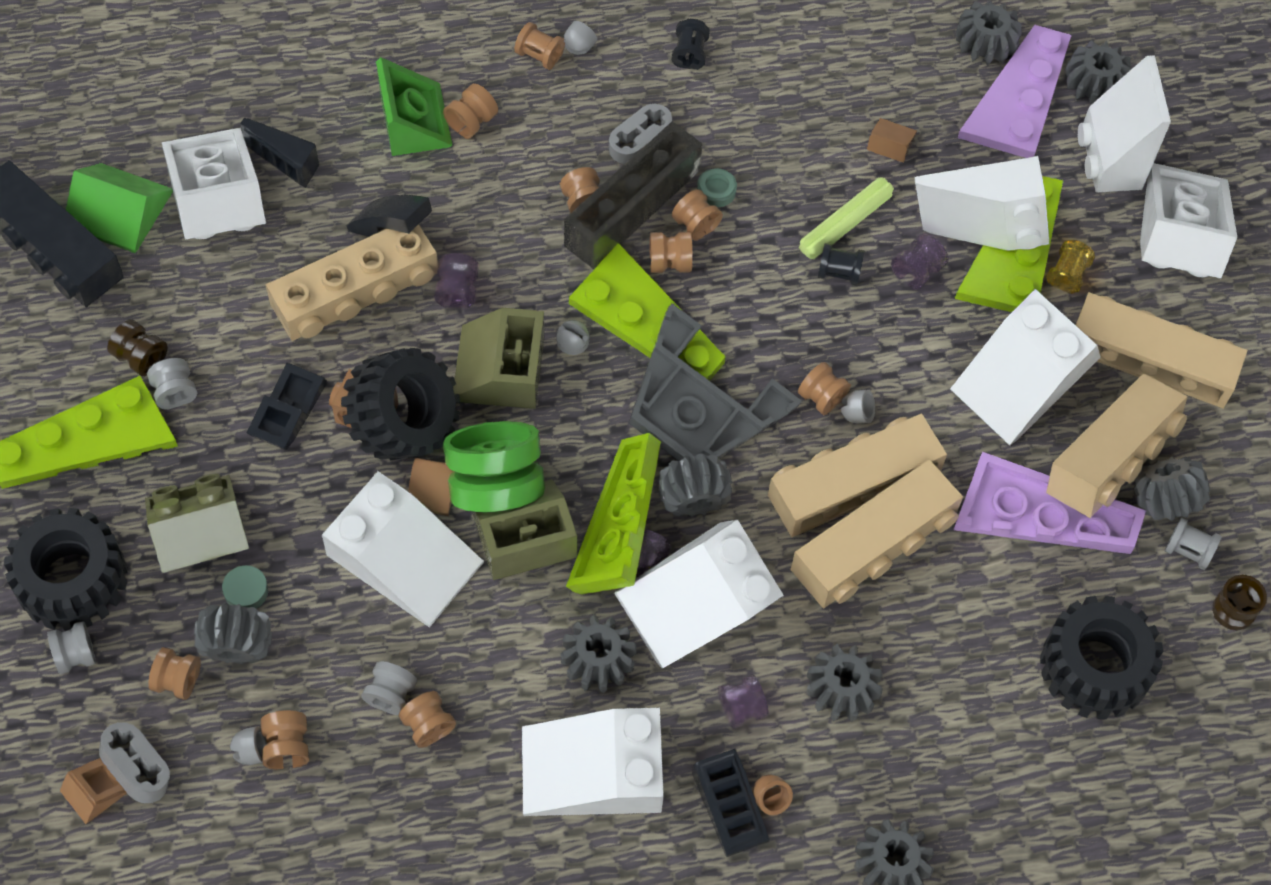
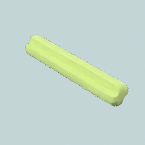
(846, 217)

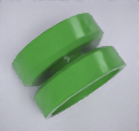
(494, 466)

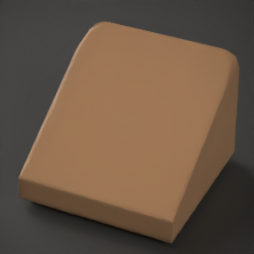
(891, 140)
(430, 485)
(91, 789)

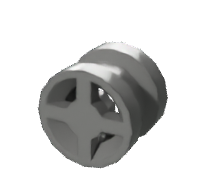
(171, 383)
(71, 648)
(389, 687)

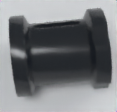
(690, 44)
(841, 264)

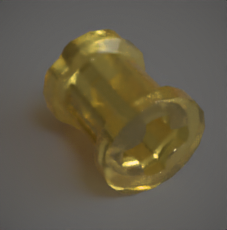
(1073, 261)

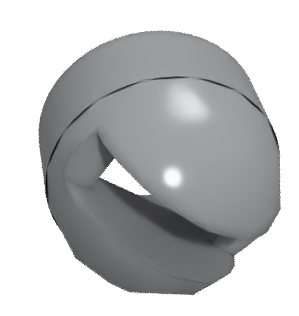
(579, 38)
(570, 342)
(859, 407)
(248, 746)

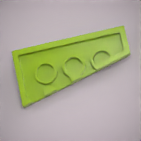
(1006, 277)
(633, 308)
(95, 431)
(617, 527)

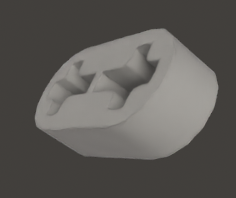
(637, 128)
(141, 757)

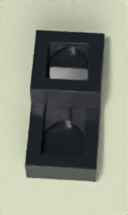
(391, 212)
(288, 407)

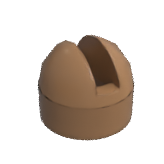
(773, 800)

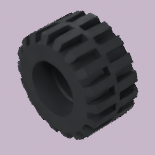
(373, 410)
(55, 538)
(1082, 683)

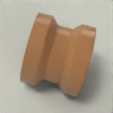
(579, 186)
(697, 214)
(824, 388)
(174, 673)
(427, 719)

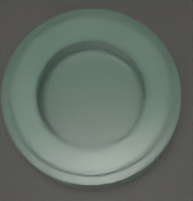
(718, 186)
(245, 587)

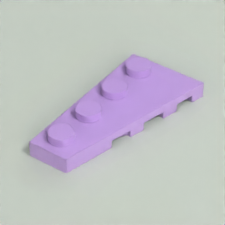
(1020, 97)
(1014, 504)

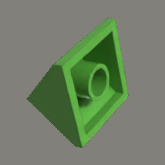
(411, 110)
(116, 204)

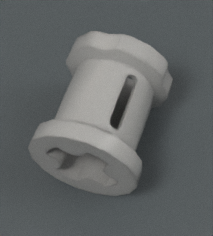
(1193, 543)

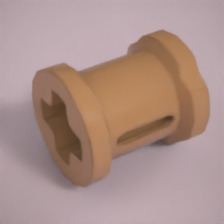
(539, 45)

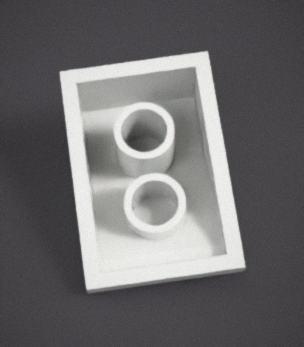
(1125, 130)
(214, 184)
(987, 204)
(1187, 221)
(1025, 367)
(401, 549)
(699, 593)
(594, 764)

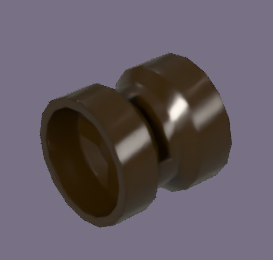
(134, 345)
(1247, 598)

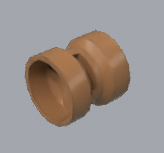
(472, 109)
(670, 252)
(284, 737)

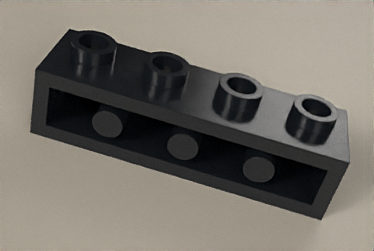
(54, 239)

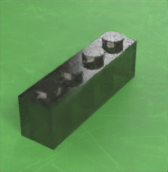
(632, 194)

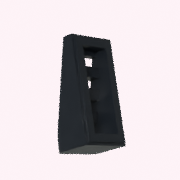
(284, 151)
(717, 764)

